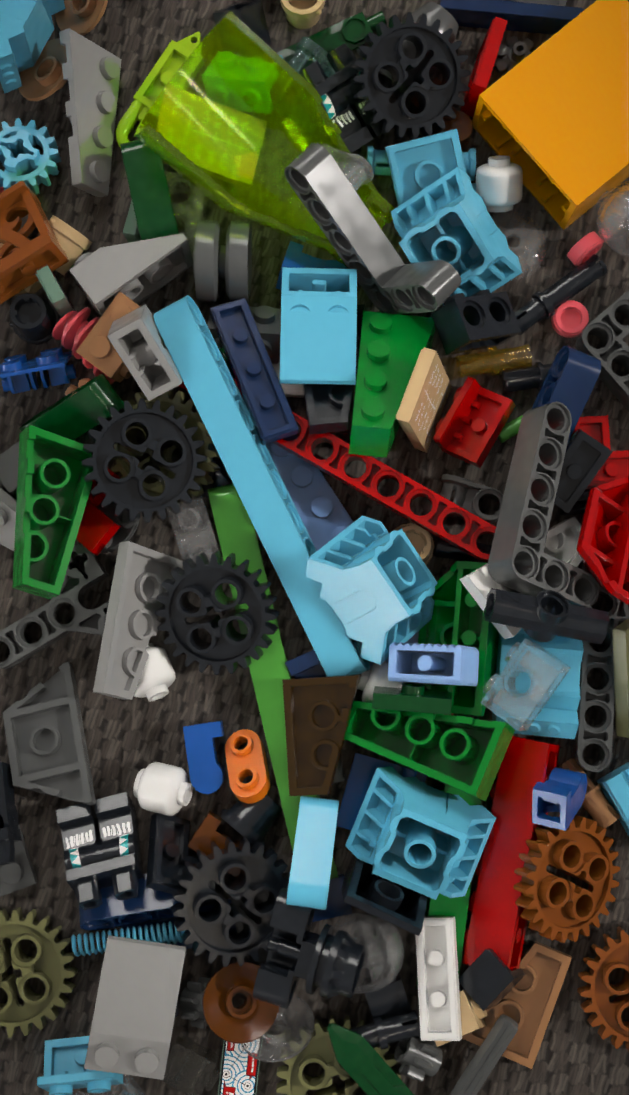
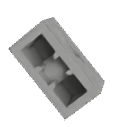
(144, 352)

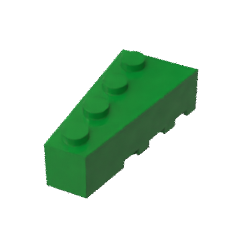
(384, 367)
(47, 509)
(442, 746)

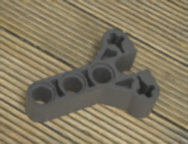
(47, 616)

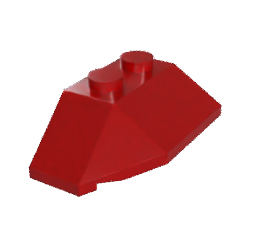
(605, 537)

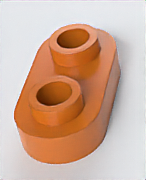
(245, 763)

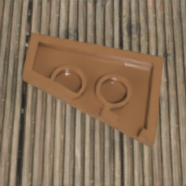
(529, 1003)

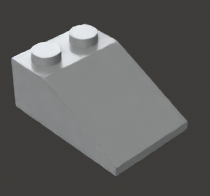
(131, 268)
(135, 1007)

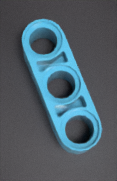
(312, 853)

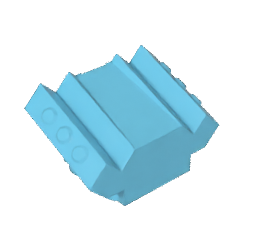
(23, 35)
(454, 226)
(374, 585)
(560, 713)
(419, 835)

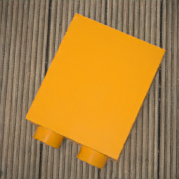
(566, 112)

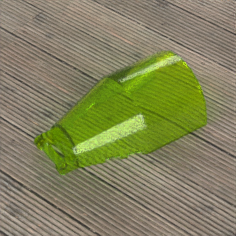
(236, 124)

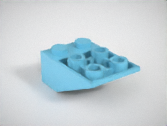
(318, 326)

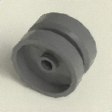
(221, 261)

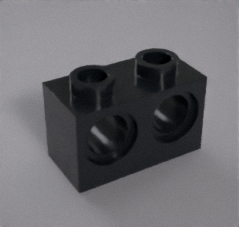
(475, 321)

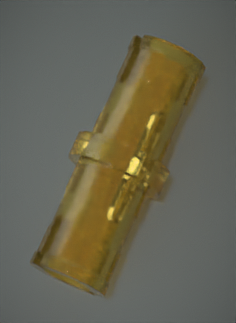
(494, 361)

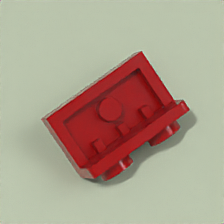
(473, 422)

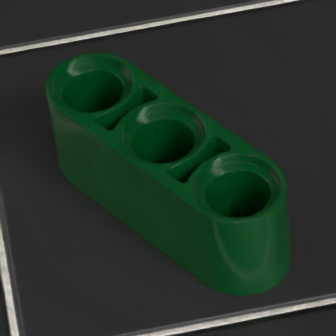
(149, 191)
(78, 410)

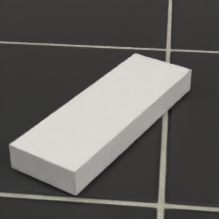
(438, 980)

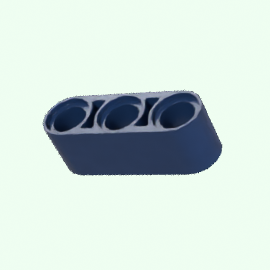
(570, 382)
(113, 913)

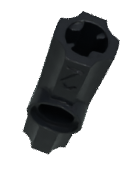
(546, 616)

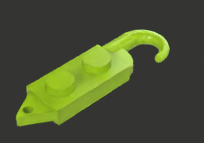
(157, 79)

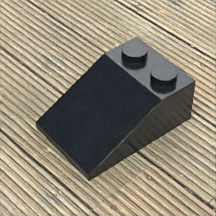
(383, 897)

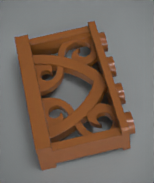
(19, 255)

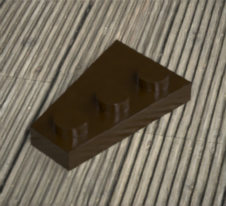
(315, 730)

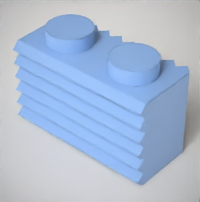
(433, 664)

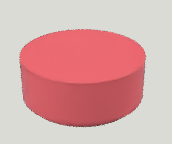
(585, 248)
(570, 319)

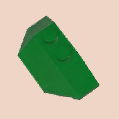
(462, 622)

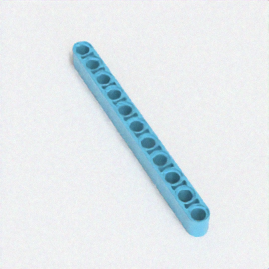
(256, 481)

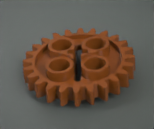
(554, 904)
(599, 990)

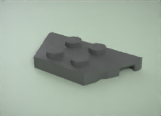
(49, 740)

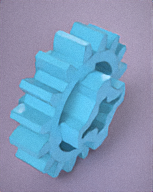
(23, 159)

